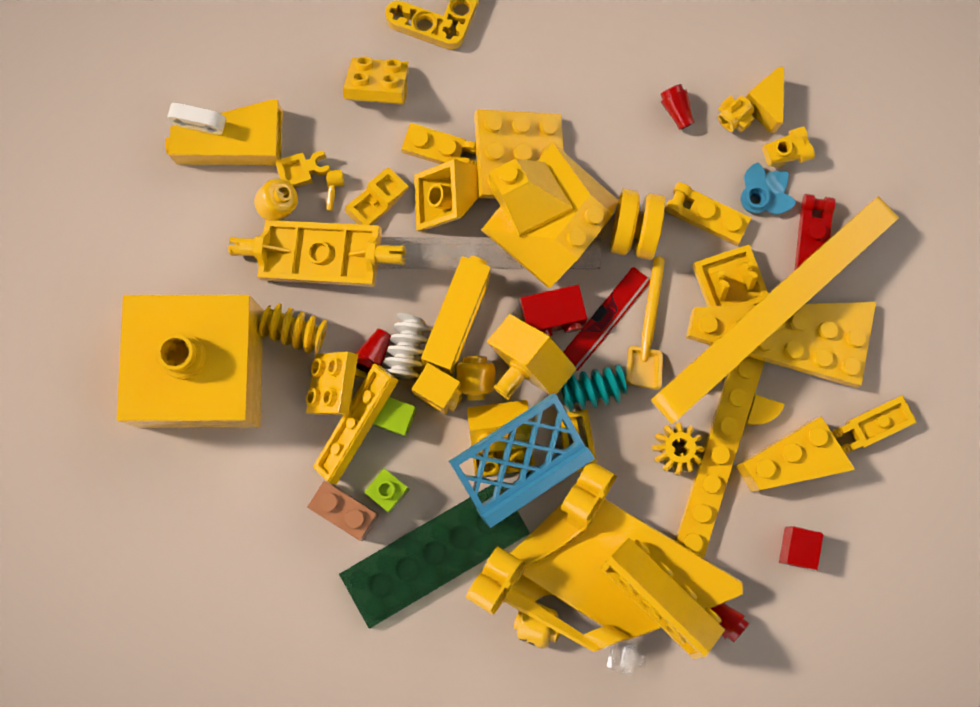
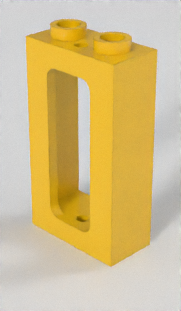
(457, 314)

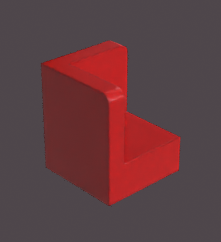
(801, 548)

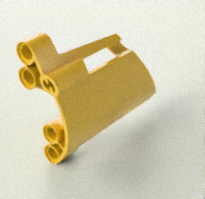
(566, 561)

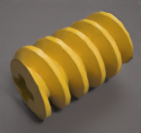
(293, 329)

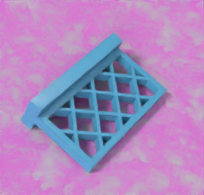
(530, 484)

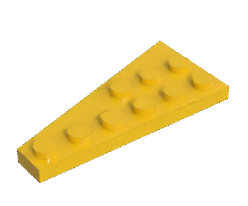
(816, 340)

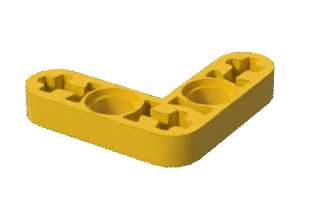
(441, 24)

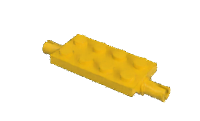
(318, 252)

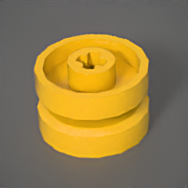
(642, 224)

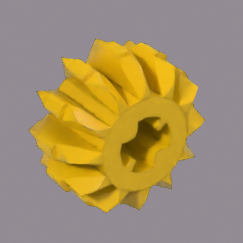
(688, 446)

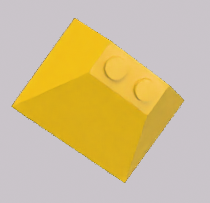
(560, 243)

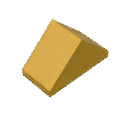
(769, 100)

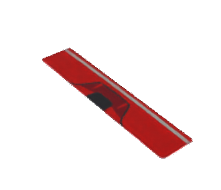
(606, 317)

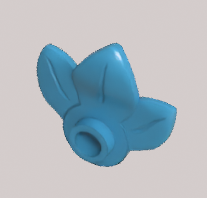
(768, 189)

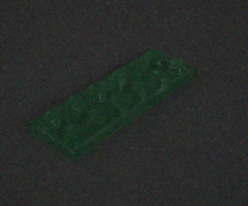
(427, 558)

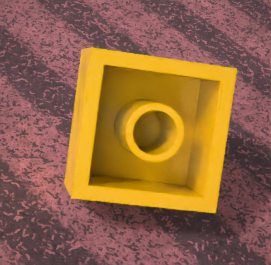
(530, 357)

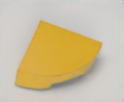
(763, 410)

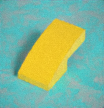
(377, 199)

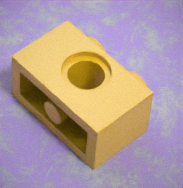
(437, 389)

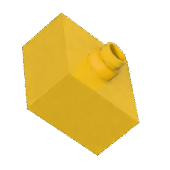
(190, 361)

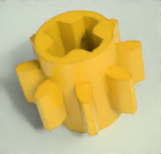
(735, 113)

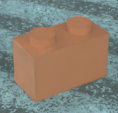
(343, 511)

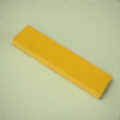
(355, 426)

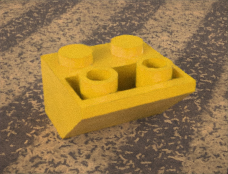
(487, 419)

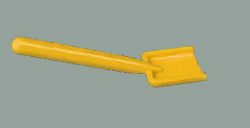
(643, 363)

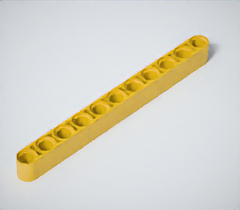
(773, 310)

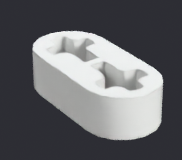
(196, 118)

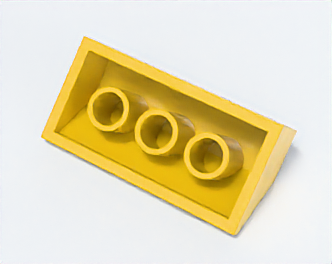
(663, 599)

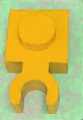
(298, 170)

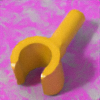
(334, 179)

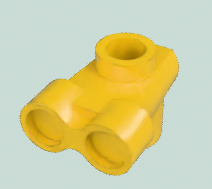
(793, 147)

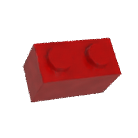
(555, 310)

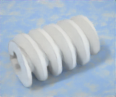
(406, 346)

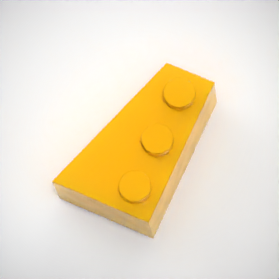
(796, 457)

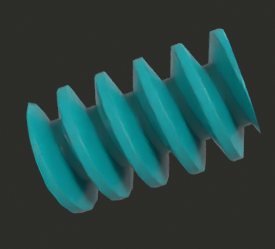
(594, 387)

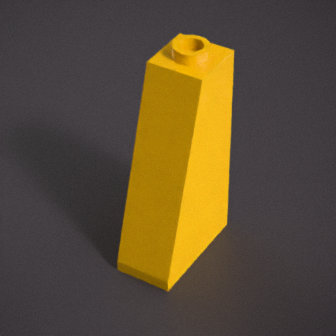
(248, 138)

